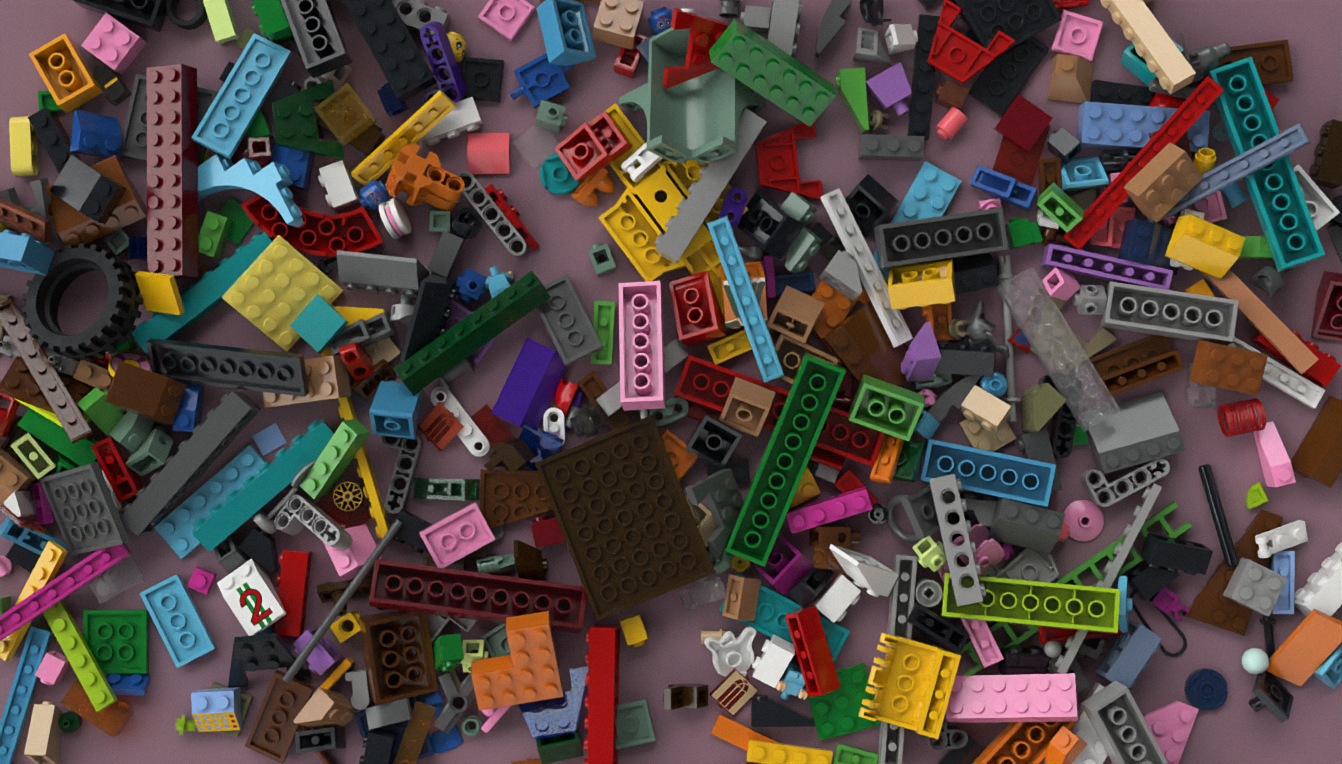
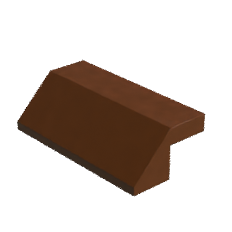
(1137, 363)
(1321, 448)

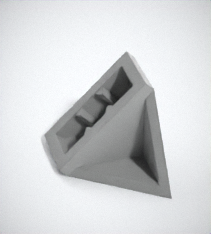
(870, 48)

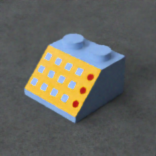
(216, 709)

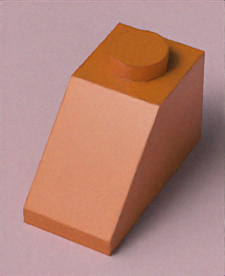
(1064, 747)

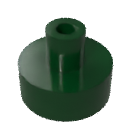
(70, 722)

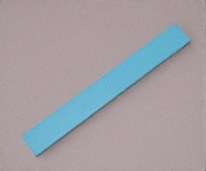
(745, 299)

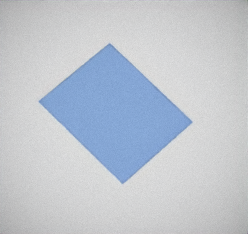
(269, 439)

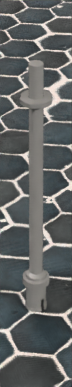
(1004, 275)

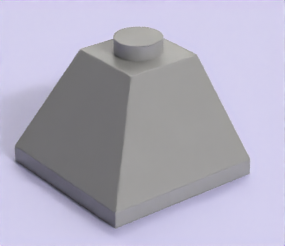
(843, 275)

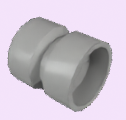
(927, 592)

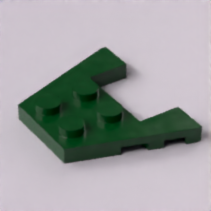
(297, 123)

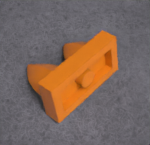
(585, 191)

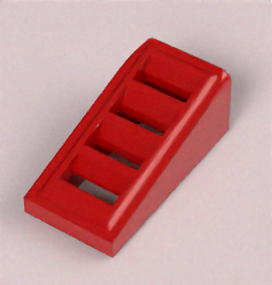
(625, 66)

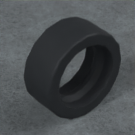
(193, 23)

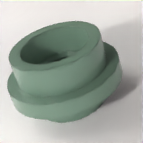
(471, 732)

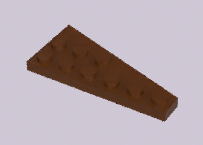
(511, 496)
(1210, 604)

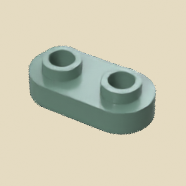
(669, 412)

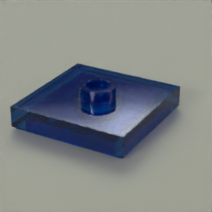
(540, 442)

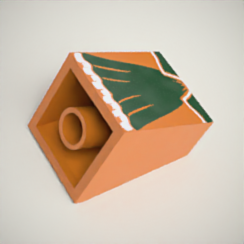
(730, 312)

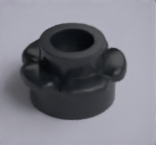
(872, 514)

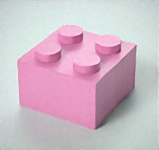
(114, 44)

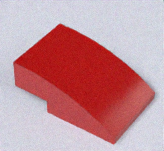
(593, 146)

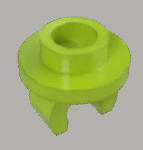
(182, 724)

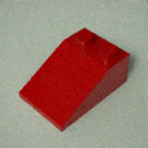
(696, 309)

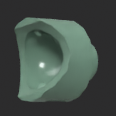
(722, 562)

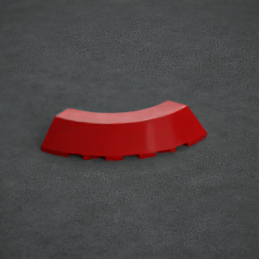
(320, 233)

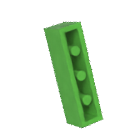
(335, 458)

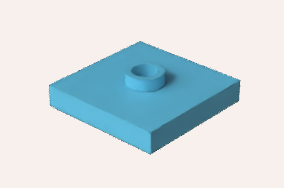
(1125, 605)

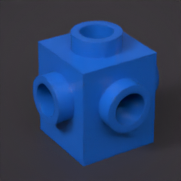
(470, 285)

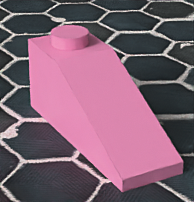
(1273, 457)

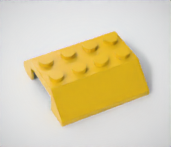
(911, 685)

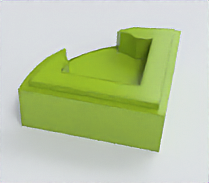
(1255, 496)

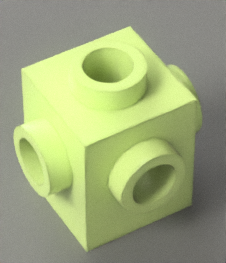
(930, 553)
(473, 651)

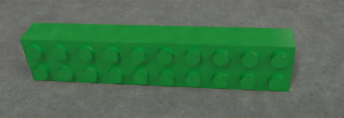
(785, 459)

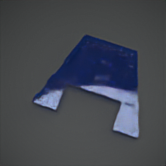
(559, 714)

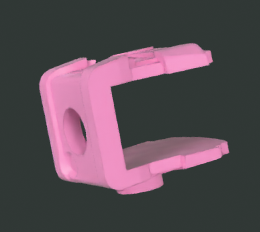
(987, 549)

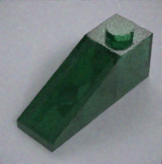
(446, 489)

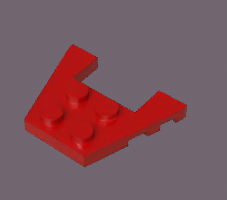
(702, 36)
(958, 54)
(779, 164)

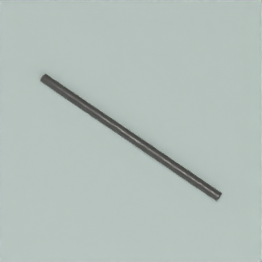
(342, 601)

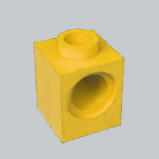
(339, 626)
(634, 630)

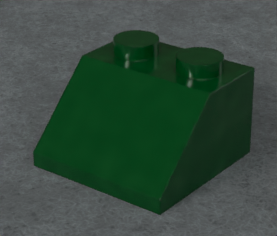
(560, 747)

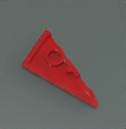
(512, 215)

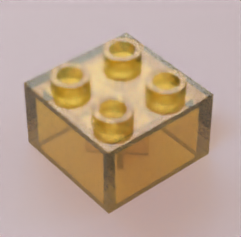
(345, 114)

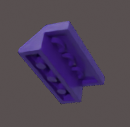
(530, 385)

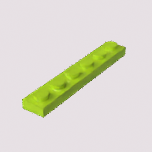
(80, 656)

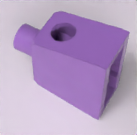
(890, 89)

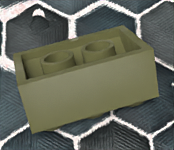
(1038, 406)

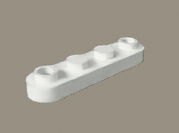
(470, 433)

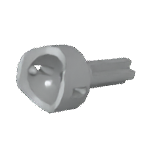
(403, 311)

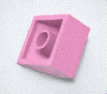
(352, 560)

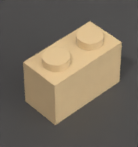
(985, 409)

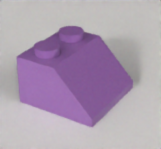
(921, 356)
(322, 656)

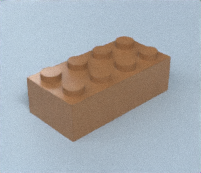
(326, 380)

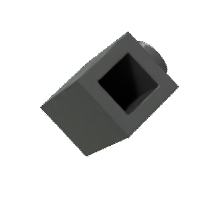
(446, 254)

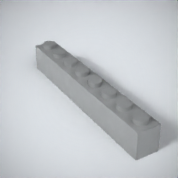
(707, 191)

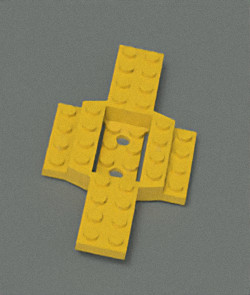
(635, 229)

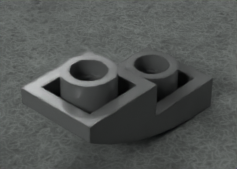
(388, 713)

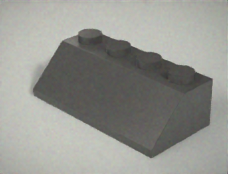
(380, 273)

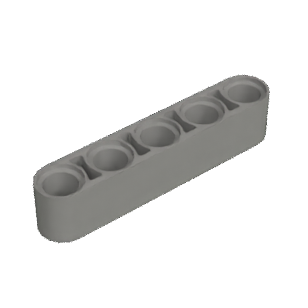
(500, 221)
(674, 354)

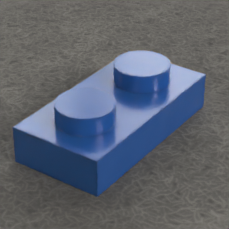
(128, 683)

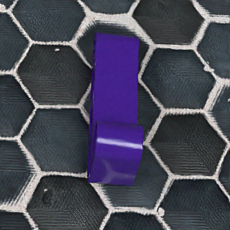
(438, 63)

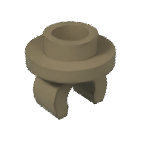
(875, 120)
(957, 329)

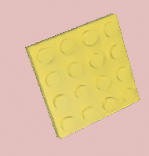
(278, 290)

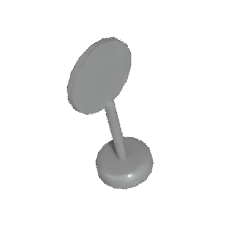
(265, 520)

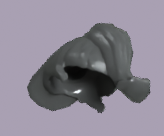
(980, 330)

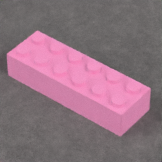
(641, 346)
(1013, 698)

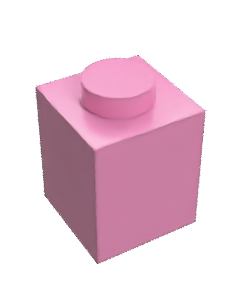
(1061, 284)
(52, 668)

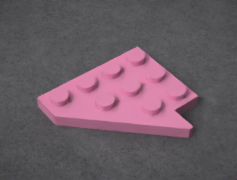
(1171, 728)

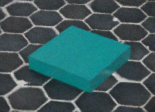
(319, 324)

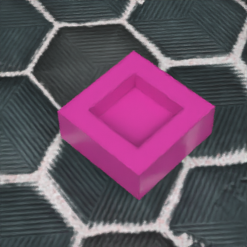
(201, 580)

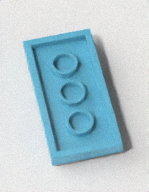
(177, 620)

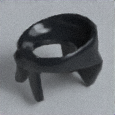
(865, 8)

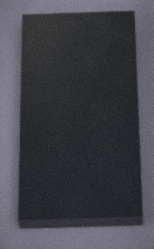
(1007, 75)

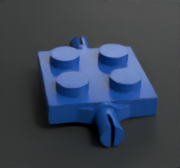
(541, 80)

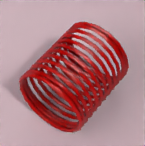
(1241, 416)

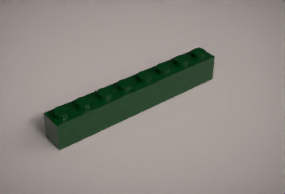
(472, 333)

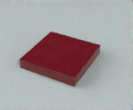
(1023, 123)

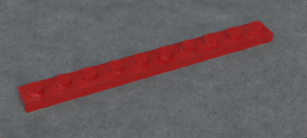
(1168, 133)

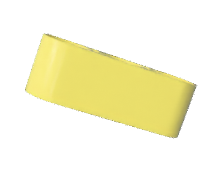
(23, 147)

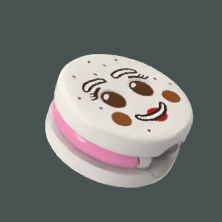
(395, 218)

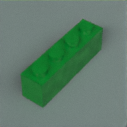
(56, 437)

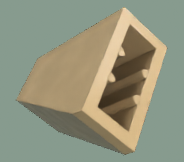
(44, 734)

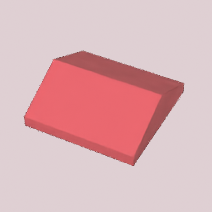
(488, 153)

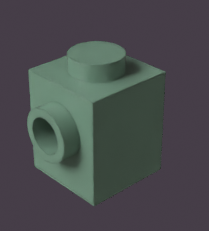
(551, 116)

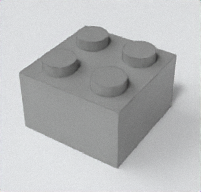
(1255, 586)

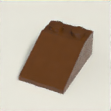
(145, 393)

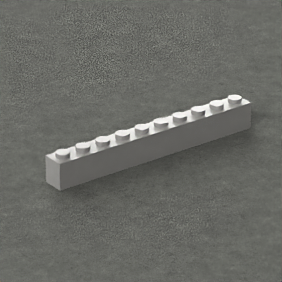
(900, 606)

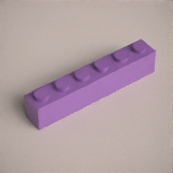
(1105, 267)

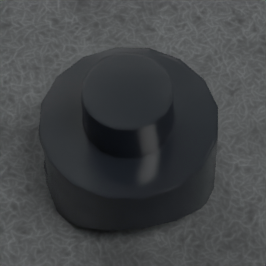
(466, 227)

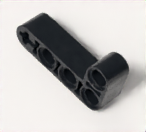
(1058, 418)

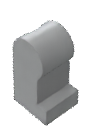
(360, 687)

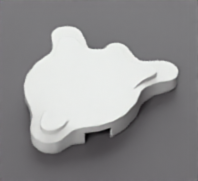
(732, 652)

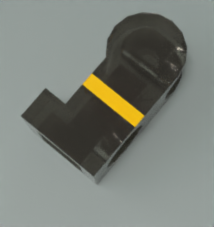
(117, 89)

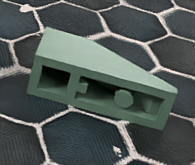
(132, 431)

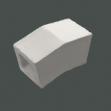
(824, 472)

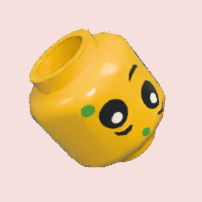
(458, 45)

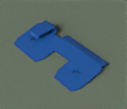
(441, 741)

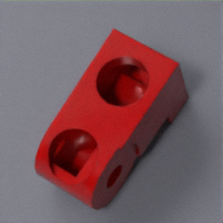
(354, 358)

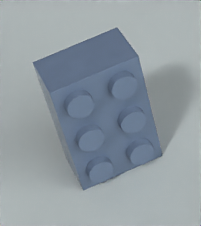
(1129, 655)

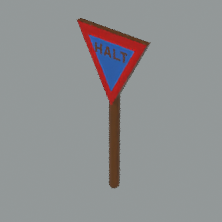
(1020, 341)

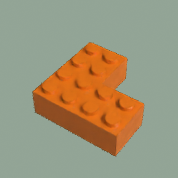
(525, 675)

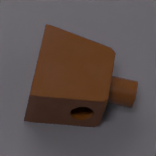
(825, 535)

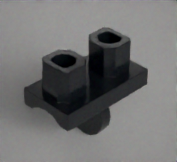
(1117, 159)

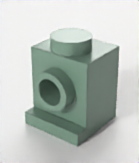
(601, 267)

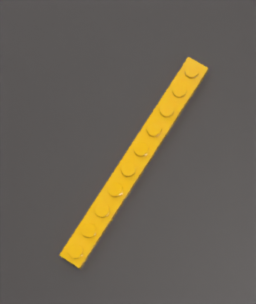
(365, 469)

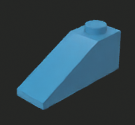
(27, 538)

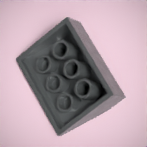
(1136, 434)

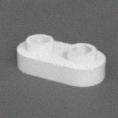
(555, 428)

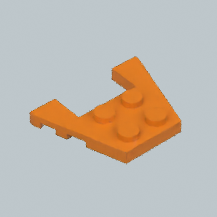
(834, 310)

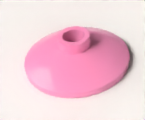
(1073, 515)

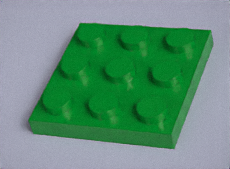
(118, 639)
(839, 710)

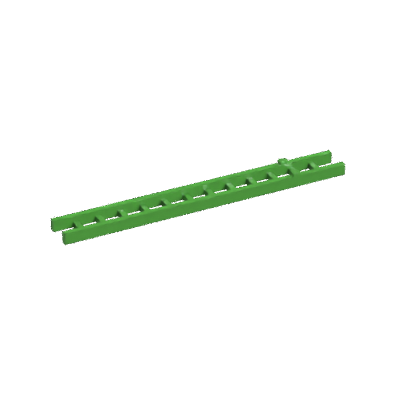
(1107, 551)

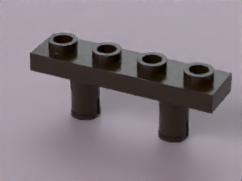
(333, 591)

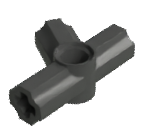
(454, 688)

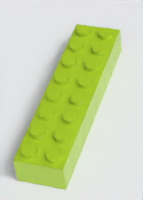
(1037, 604)

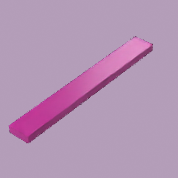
(60, 588)

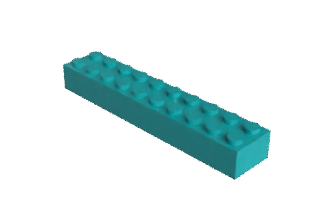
(1274, 187)

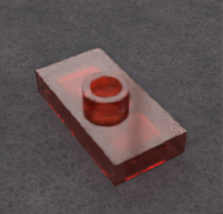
(491, 425)

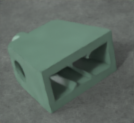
(152, 452)

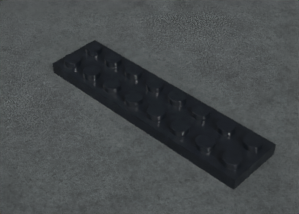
(229, 367)

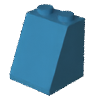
(395, 410)

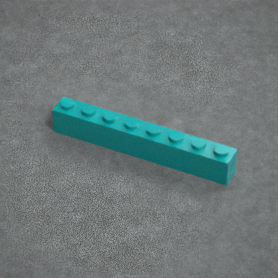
(204, 295)
(263, 486)

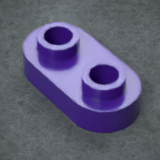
(734, 207)

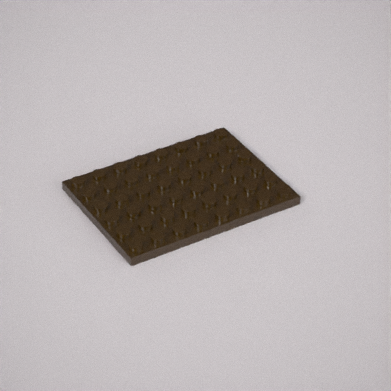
(625, 518)

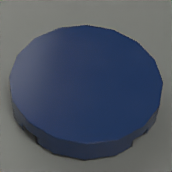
(1206, 689)

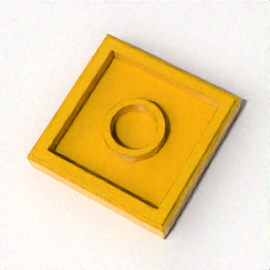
(159, 292)

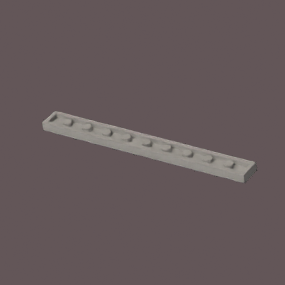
(1112, 569)

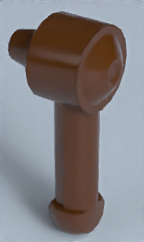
(1051, 234)

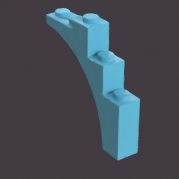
(270, 182)

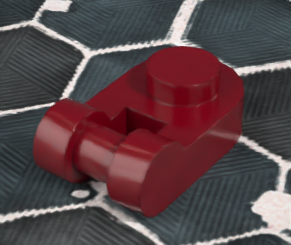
(846, 386)

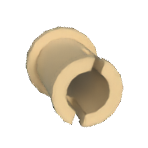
(716, 634)

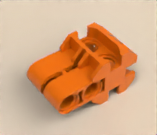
(423, 180)

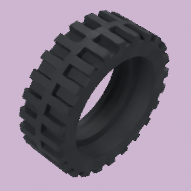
(113, 324)

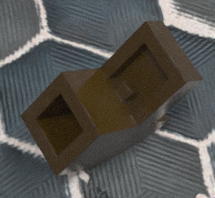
(512, 452)
(685, 696)

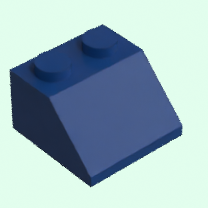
(95, 135)
(298, 163)

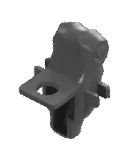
(1206, 58)

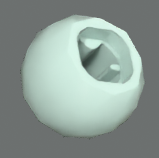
(1255, 661)

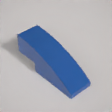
(1004, 187)

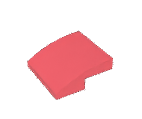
(1111, 231)

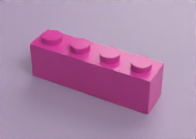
(829, 509)

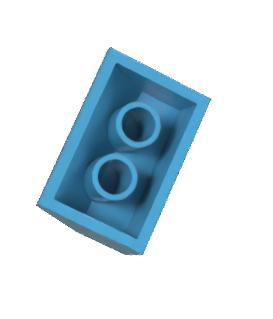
(565, 32)

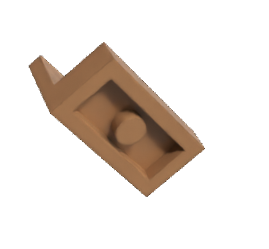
(741, 598)

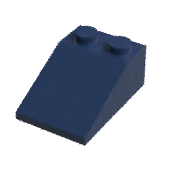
(1146, 244)

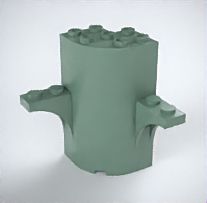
(694, 117)

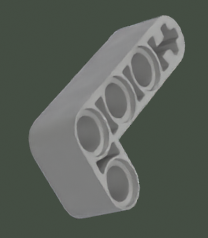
(1127, 478)
(300, 512)

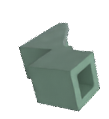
(806, 242)

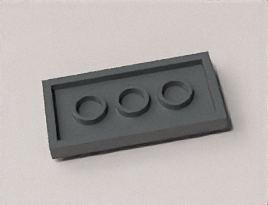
(568, 322)

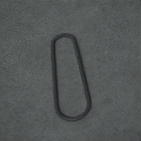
(1170, 621)

